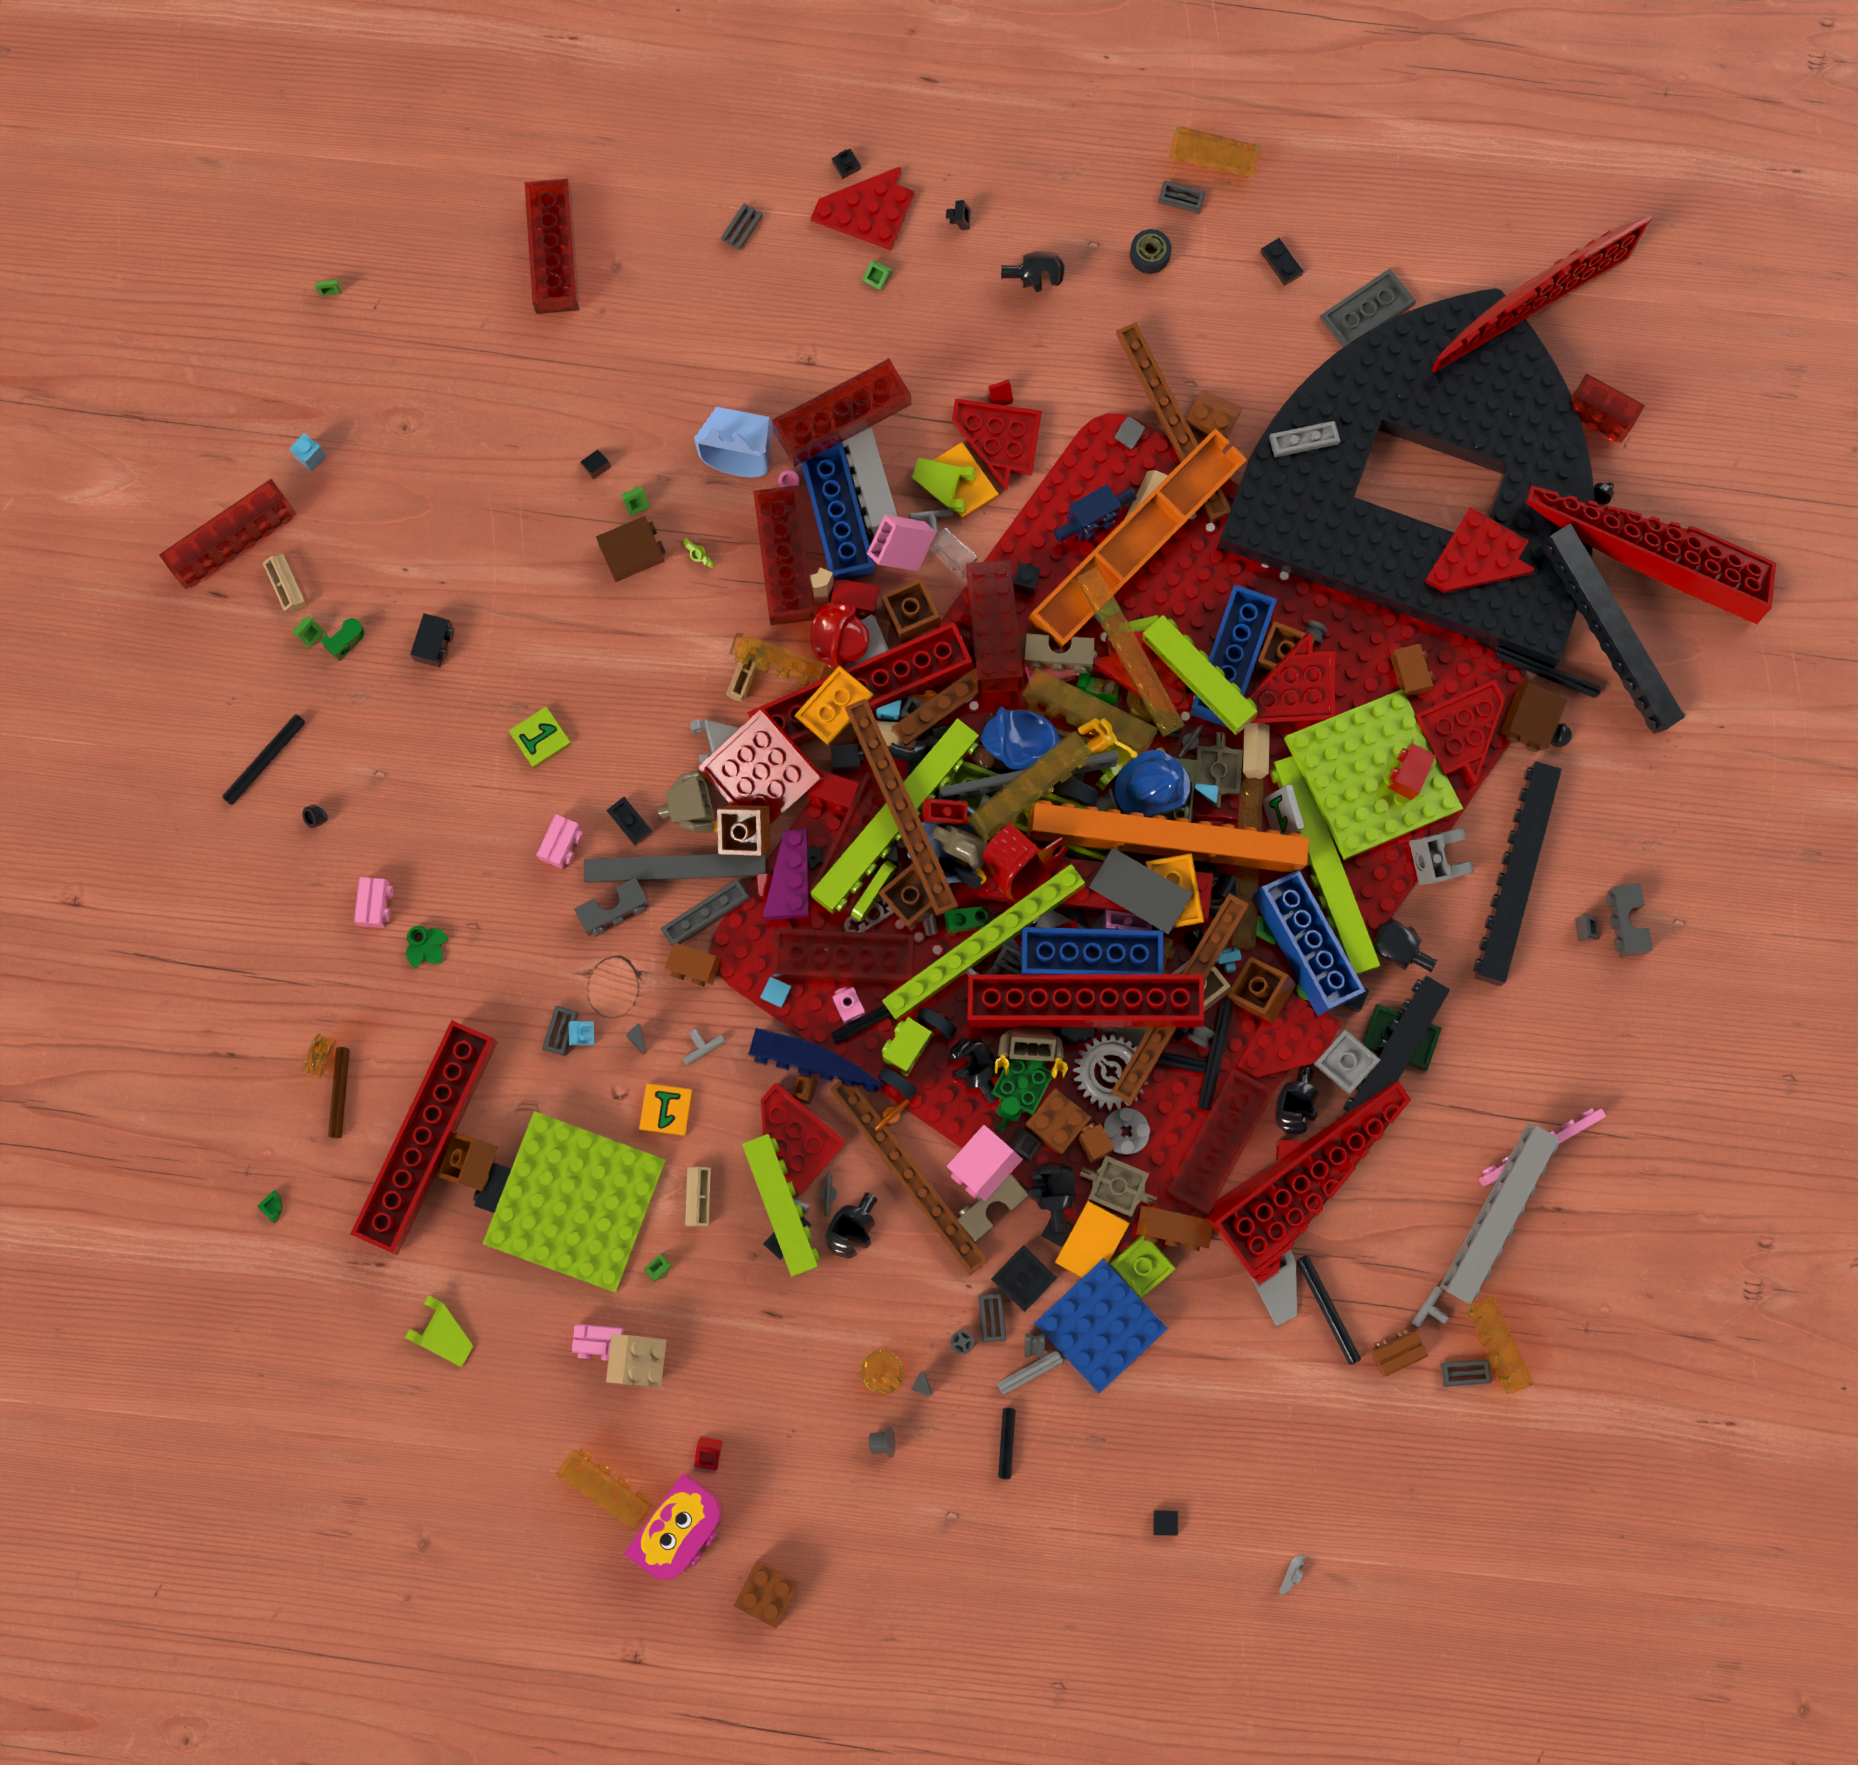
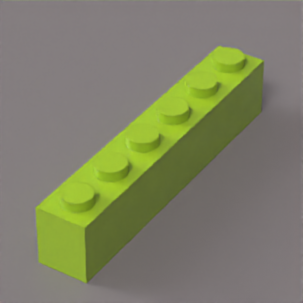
(1199, 674)
(780, 1205)

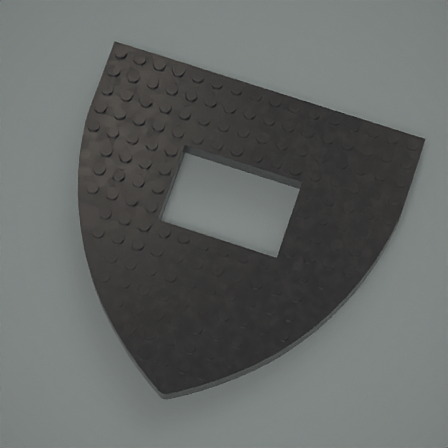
(1490, 408)

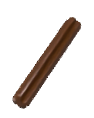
(338, 1092)

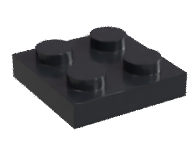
(1023, 1278)

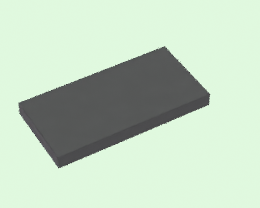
(1367, 308)
(1141, 891)

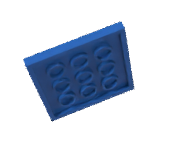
(1101, 1325)

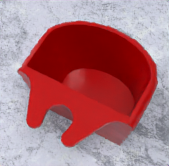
(1019, 863)

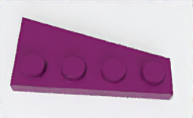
(790, 881)

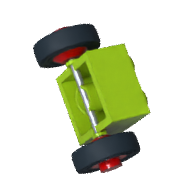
(907, 1048)

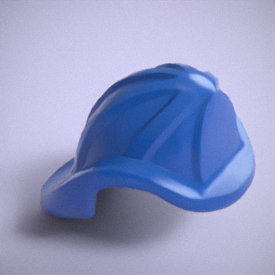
(1018, 737)
(1152, 784)

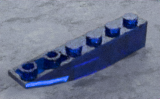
(807, 1059)

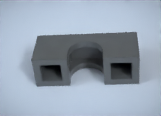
(630, 902)
(1629, 939)

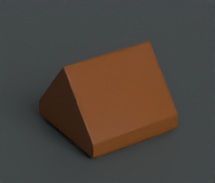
(804, 1088)

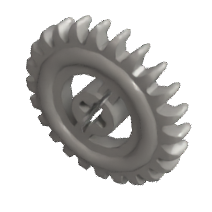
(1095, 1055)

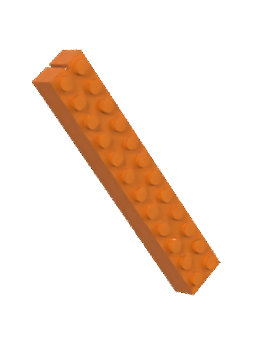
(1140, 535)
(1167, 837)

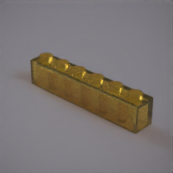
(1082, 707)
(1029, 786)

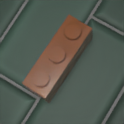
(1174, 1228)

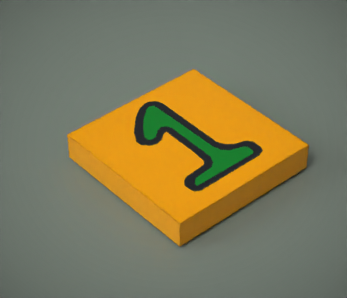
(665, 1109)

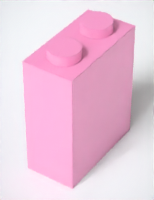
(901, 542)
(983, 1163)

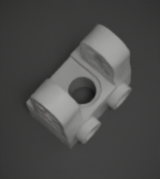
(1431, 859)

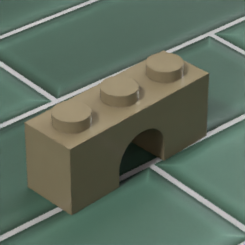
(1077, 658)
(976, 1218)

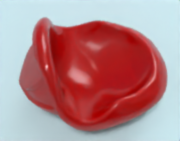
(838, 635)

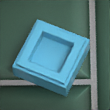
(776, 992)

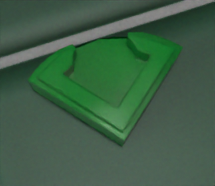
(272, 1206)

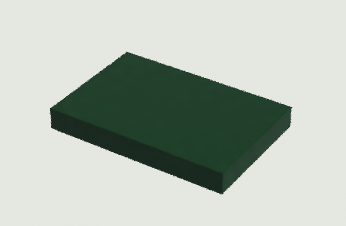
(1378, 1029)

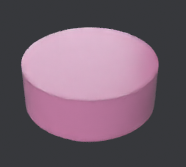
(788, 478)

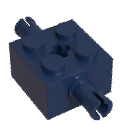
(1094, 513)

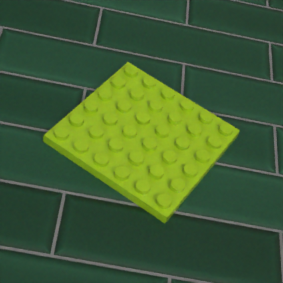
(1349, 768)
(574, 1201)

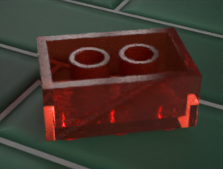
(1605, 408)

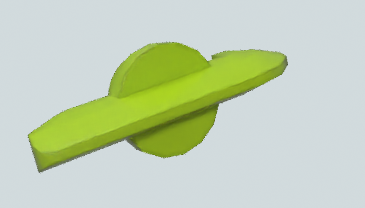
(698, 553)

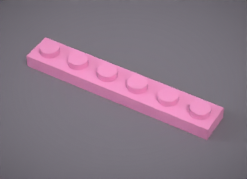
(1569, 1129)

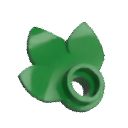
(426, 949)

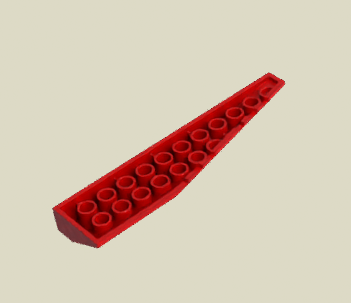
(1547, 288)
(1668, 553)

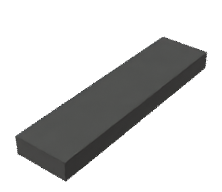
(705, 913)

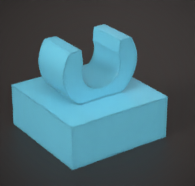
(1228, 957)
(581, 1033)

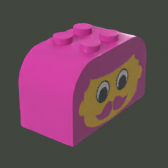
(677, 1530)

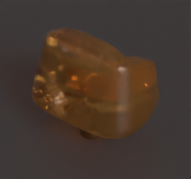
(983, 758)

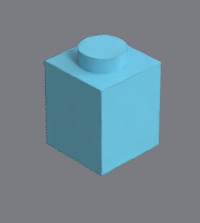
(307, 452)

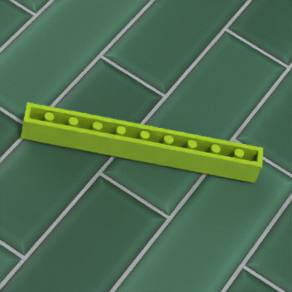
(882, 831)
(1328, 873)
(984, 942)

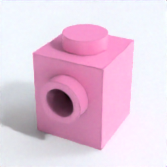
(848, 1004)

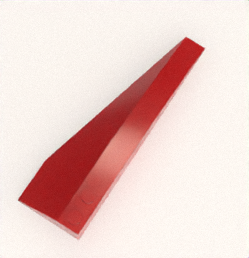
(1281, 1202)

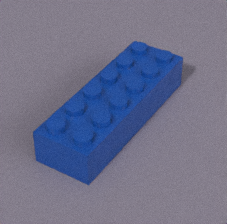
(837, 514)
(1238, 642)
(1308, 943)
(1090, 951)

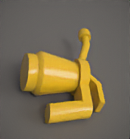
(1105, 738)

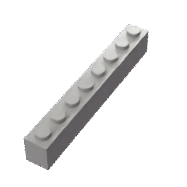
(1499, 1213)

